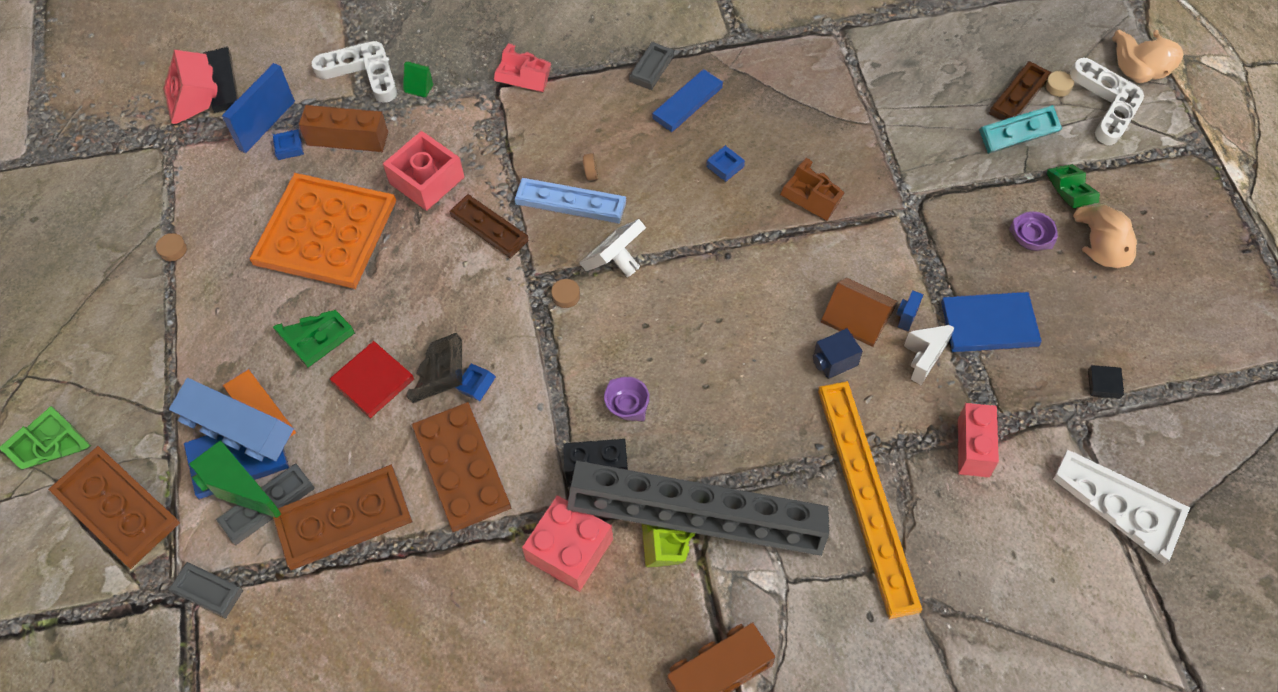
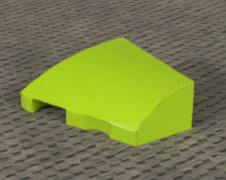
(665, 546)

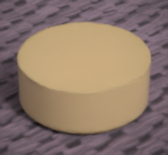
(1059, 83)

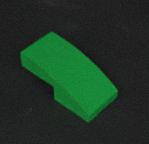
(1072, 186)

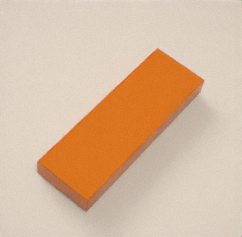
(250, 392)

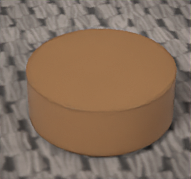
(590, 167)
(171, 247)
(565, 293)

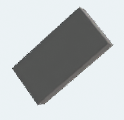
(651, 65)
(206, 590)

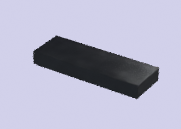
(224, 77)

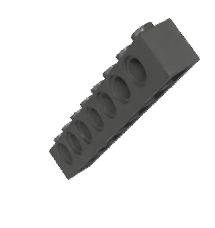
(699, 508)

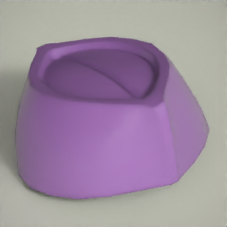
(1034, 231)
(627, 398)

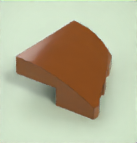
(813, 191)

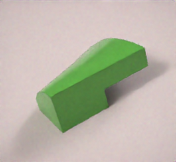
(44, 440)

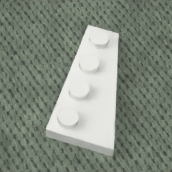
(1132, 508)

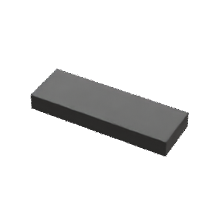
(282, 490)

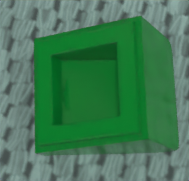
(417, 79)

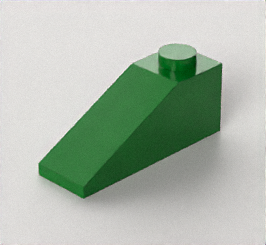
(230, 481)

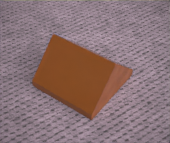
(859, 310)

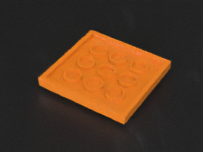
(323, 230)

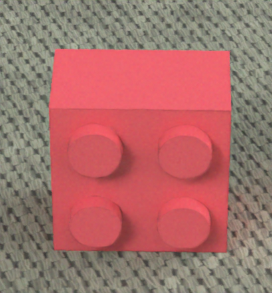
(424, 170)
(568, 544)

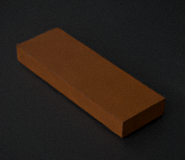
(1020, 92)
(489, 226)

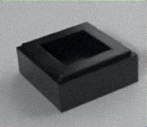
(1105, 381)

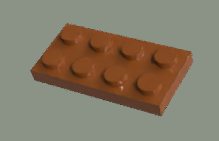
(461, 467)
(114, 506)
(341, 517)

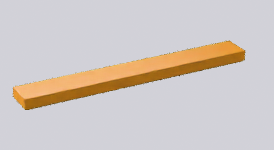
(869, 502)

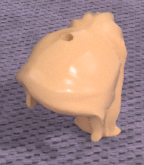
(1147, 60)
(1110, 235)

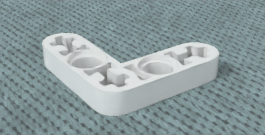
(368, 62)
(1116, 95)

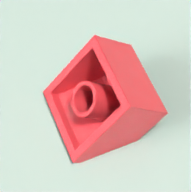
(188, 85)

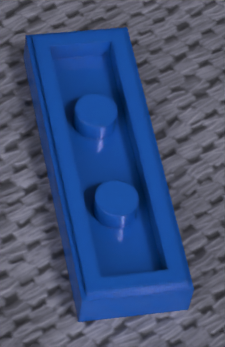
(687, 100)

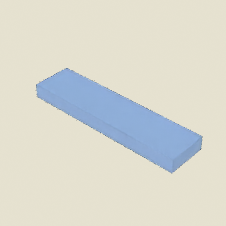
(570, 200)

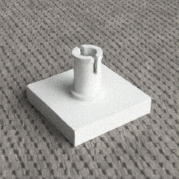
(614, 248)

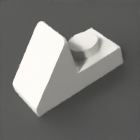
(928, 346)

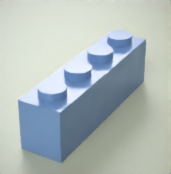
(232, 419)

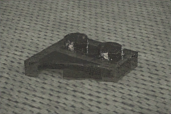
(440, 368)

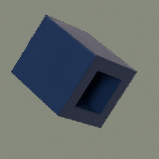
(837, 353)

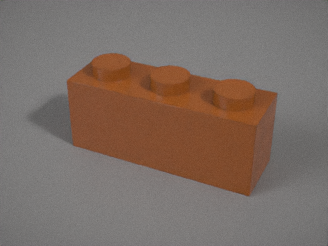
(343, 128)
(725, 664)

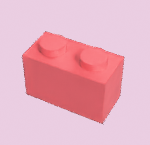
(977, 440)

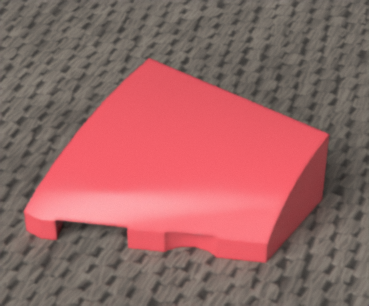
(522, 70)

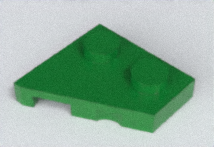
(315, 335)

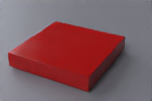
(372, 379)

